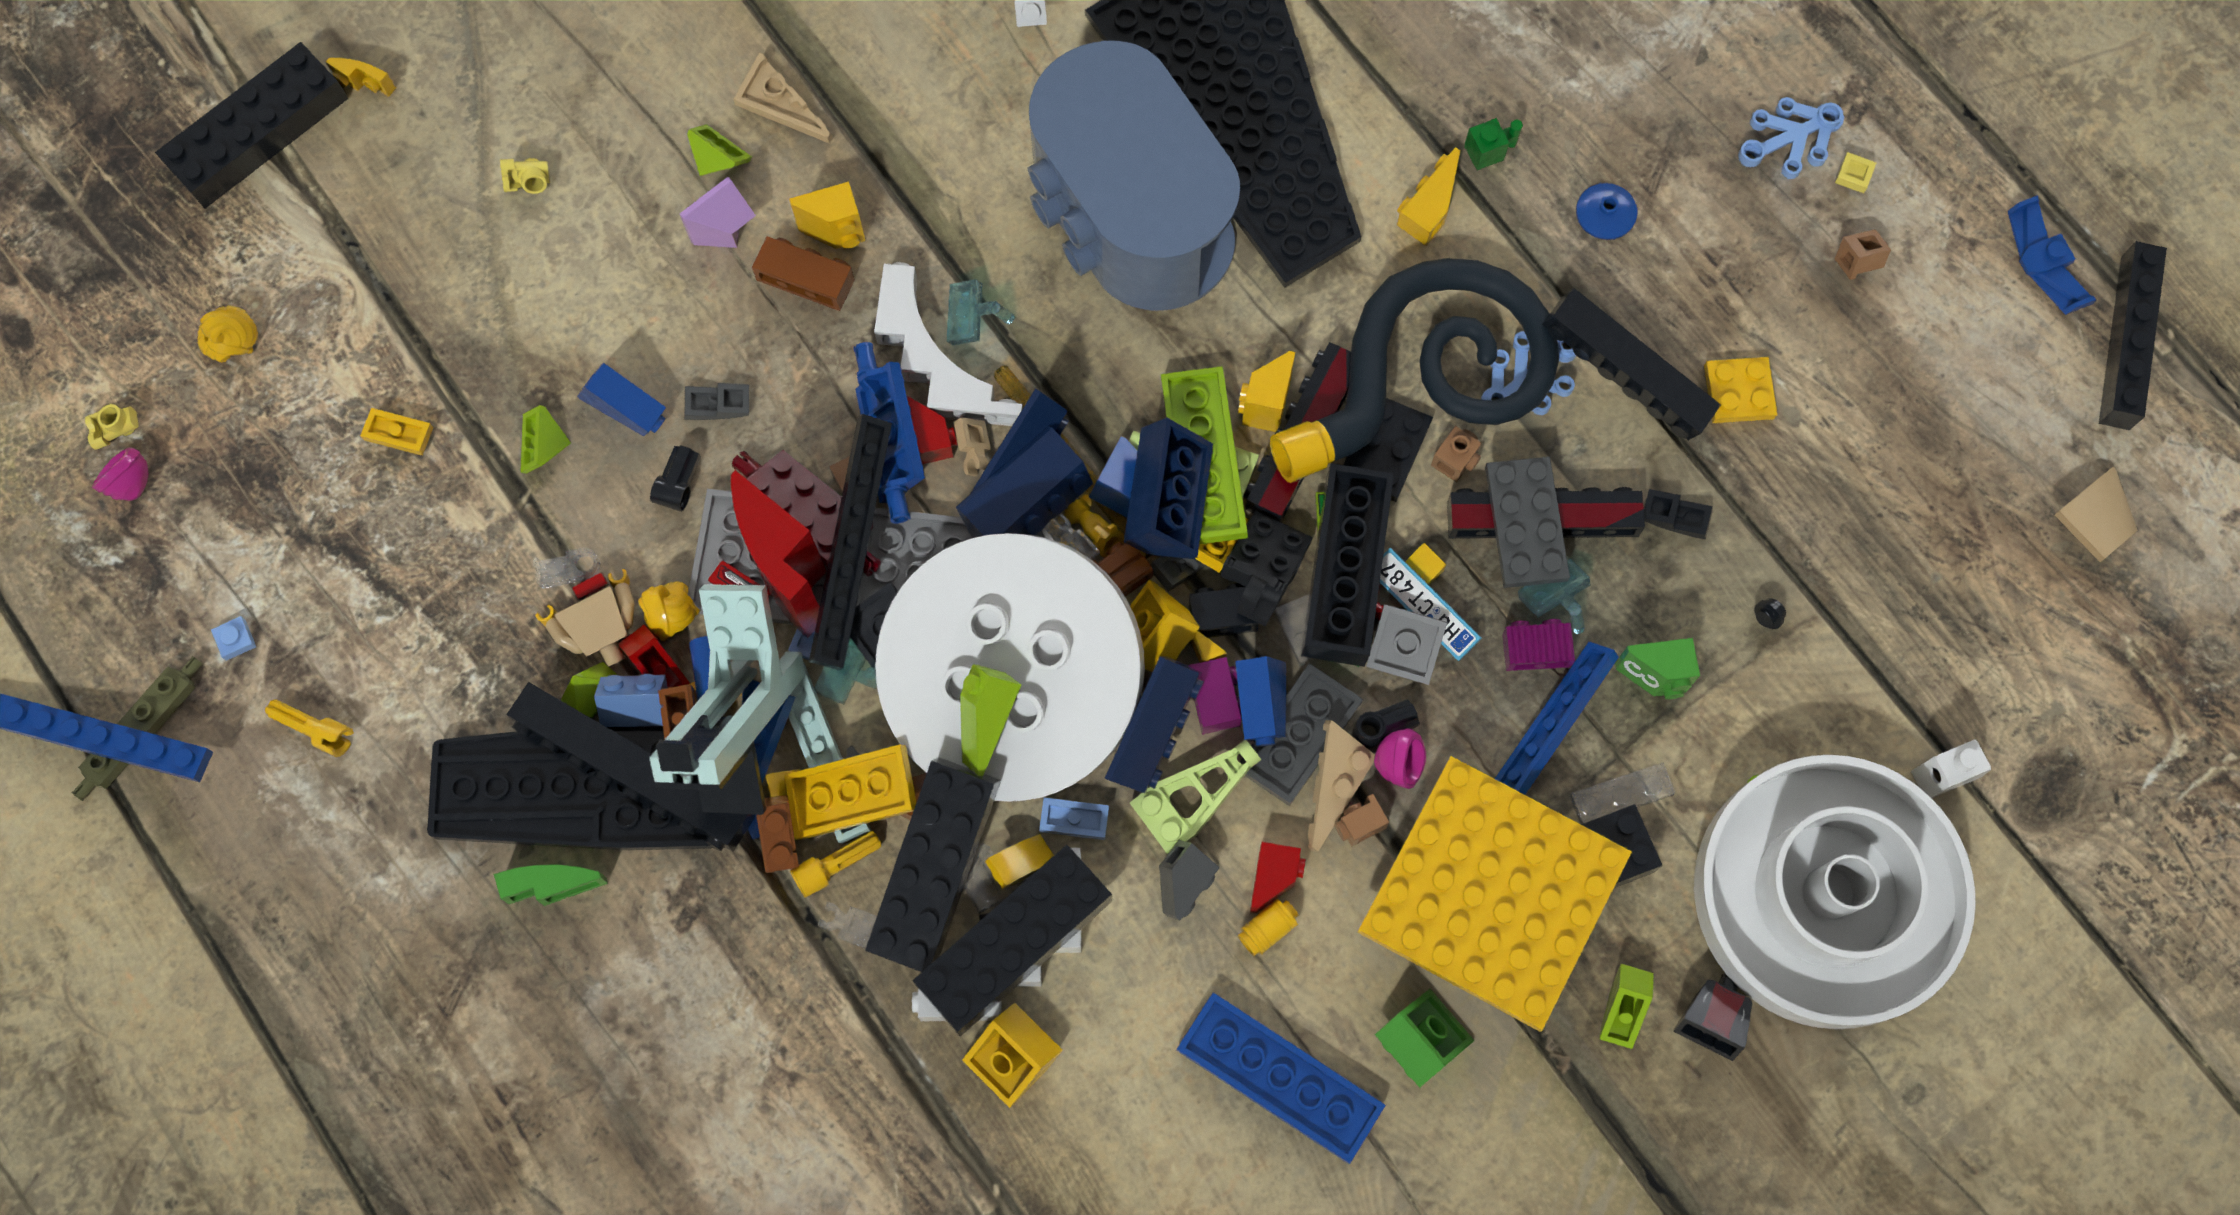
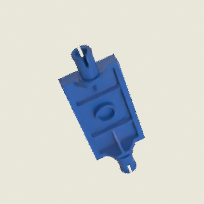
(884, 397)

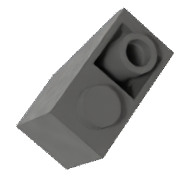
(1183, 878)

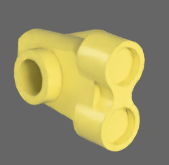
(529, 174)
(110, 424)

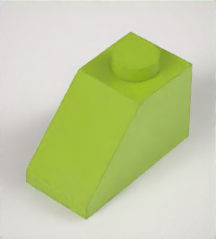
(1627, 1006)

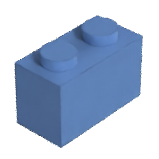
(630, 700)

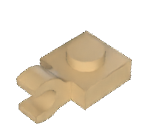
(973, 440)

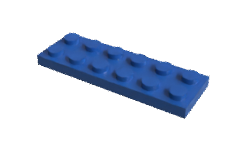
(1281, 1078)

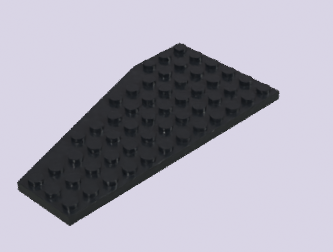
(1257, 99)

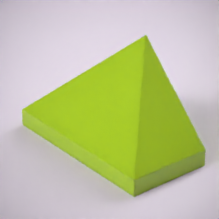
(714, 151)
(540, 439)
(582, 689)

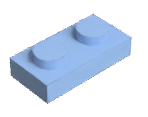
(1074, 818)

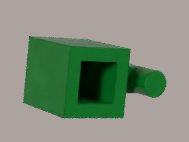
(1489, 142)

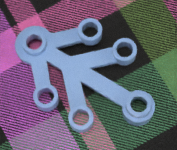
(1793, 132)
(1520, 371)

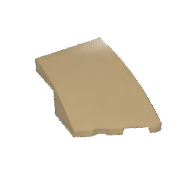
(2100, 516)

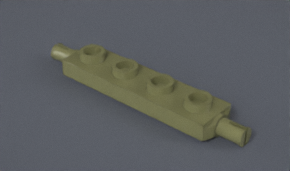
(145, 715)

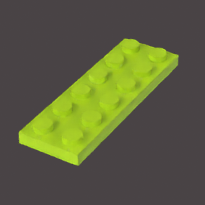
(1201, 405)

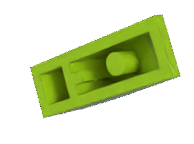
(984, 711)

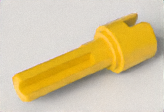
(324, 733)
(815, 873)

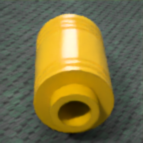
(1268, 927)

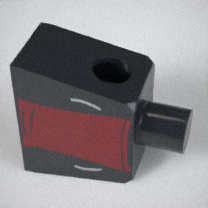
(1717, 1018)

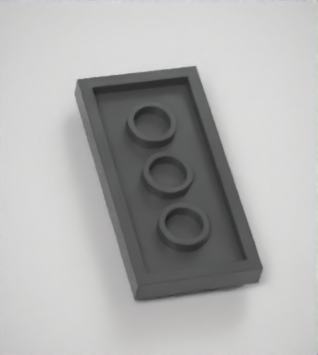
(1527, 522)
(1294, 758)

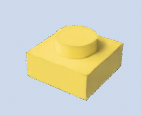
(1855, 172)

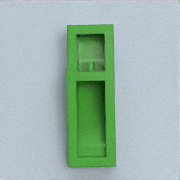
(546, 882)

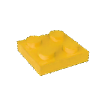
(1742, 389)

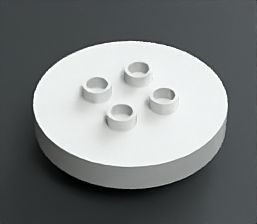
(1040, 619)
(1834, 892)

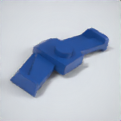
(2046, 257)

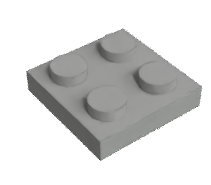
(1406, 644)

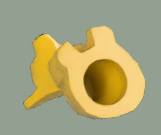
(1095, 527)

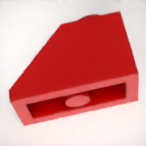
(932, 434)
(651, 657)
(1275, 873)

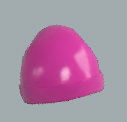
(123, 476)
(1401, 758)

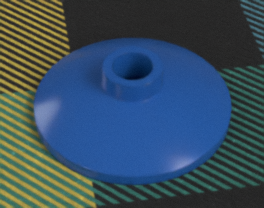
(1603, 222)

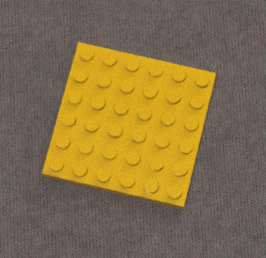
(1495, 893)

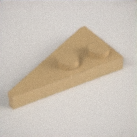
(771, 97)
(1339, 776)

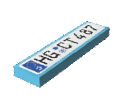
(1424, 600)

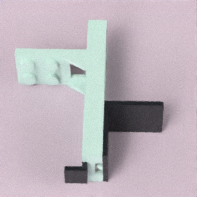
(724, 759)

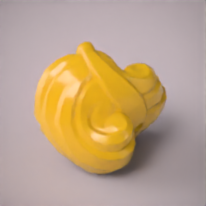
(226, 333)
(667, 609)

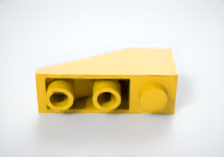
(1428, 208)

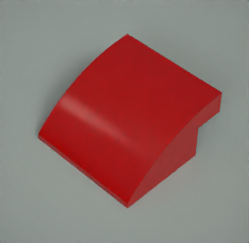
(781, 552)

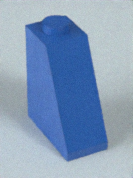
(622, 401)
(1116, 479)
(1262, 699)

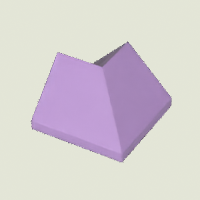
(717, 216)

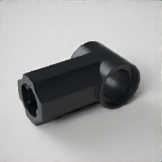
(674, 486)
(1385, 721)

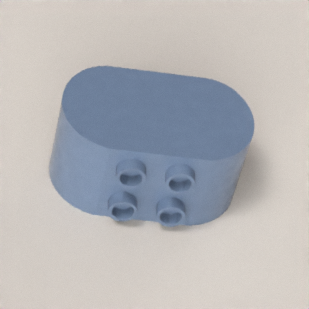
(1131, 176)

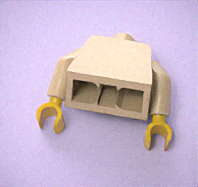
(595, 621)

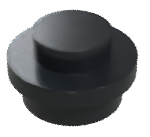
(1770, 613)

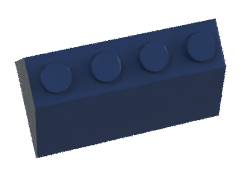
(1033, 419)
(1027, 489)
(1168, 491)
(1154, 725)

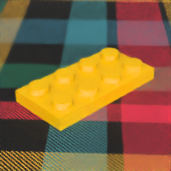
(850, 792)

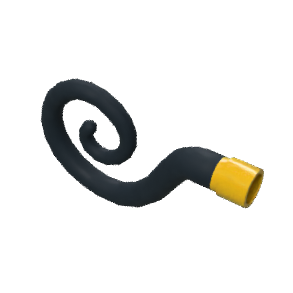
(1314, 445)

